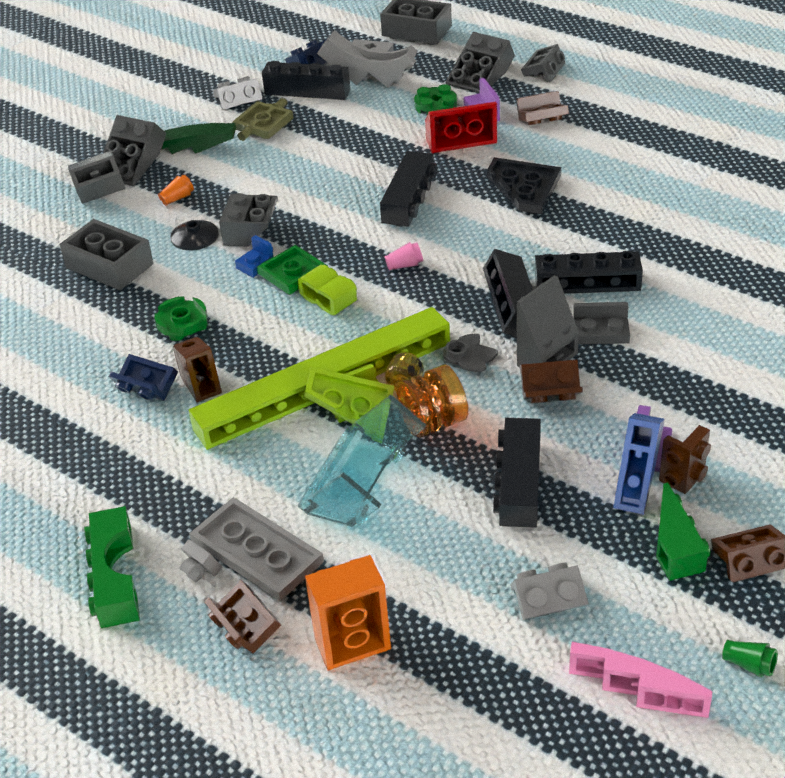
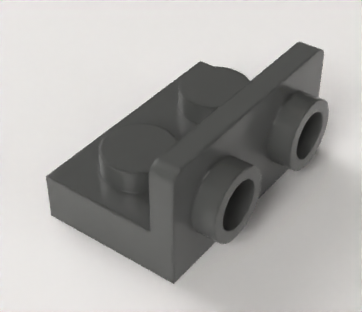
(545, 61)
(602, 322)

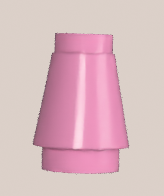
(405, 256)

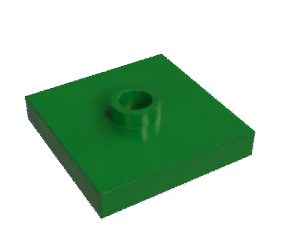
(288, 267)

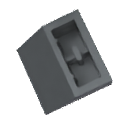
(96, 177)
(245, 218)

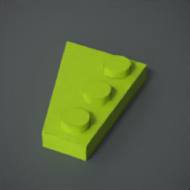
(345, 394)

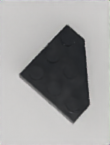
(524, 183)

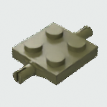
(263, 119)

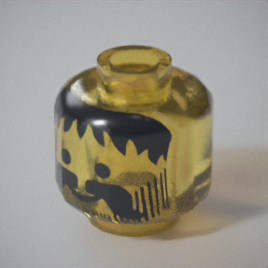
(403, 367)

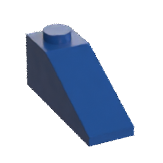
(638, 462)

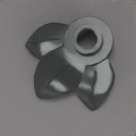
(469, 353)

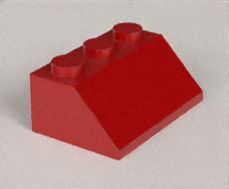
(461, 127)

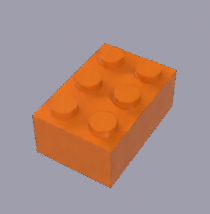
(349, 612)

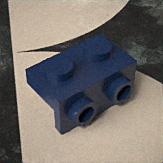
(307, 55)
(144, 377)

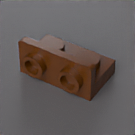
(549, 380)
(751, 552)

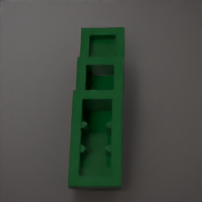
(198, 136)

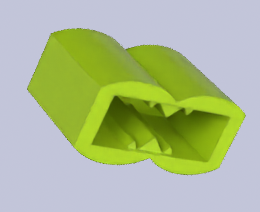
(327, 289)

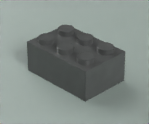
(416, 20)
(107, 254)

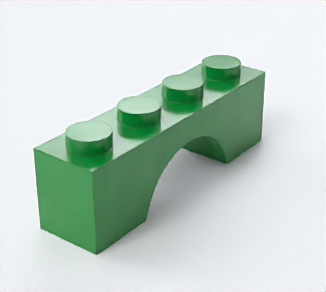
(114, 593)

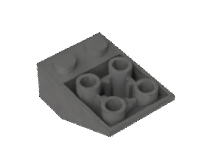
(481, 58)
(134, 146)
(545, 325)

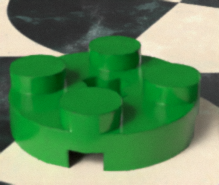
(435, 98)
(193, 317)

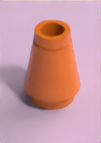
(177, 189)

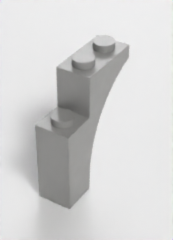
(362, 62)

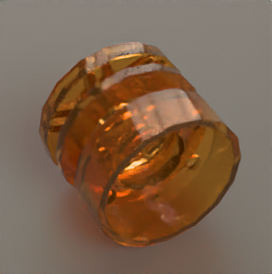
(434, 398)

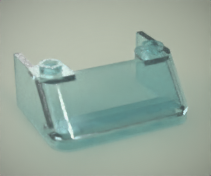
(356, 462)

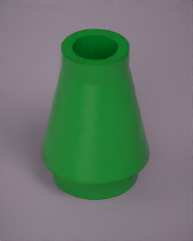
(751, 656)

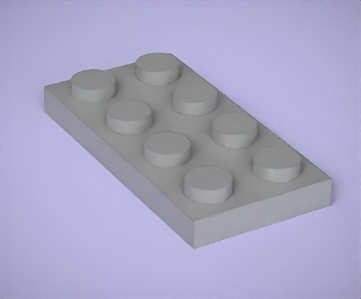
(257, 548)

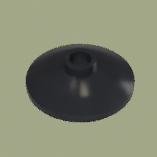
(194, 235)

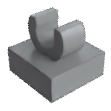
(198, 562)

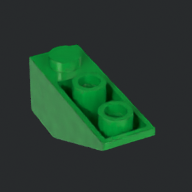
(679, 545)

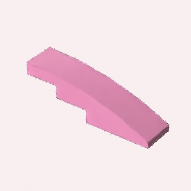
(653, 684)

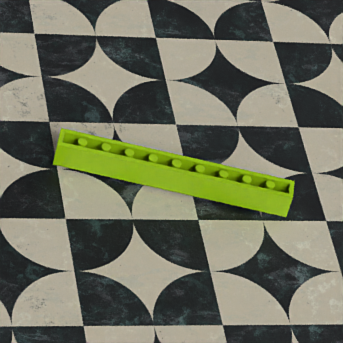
(285, 390)

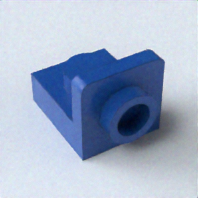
(260, 253)

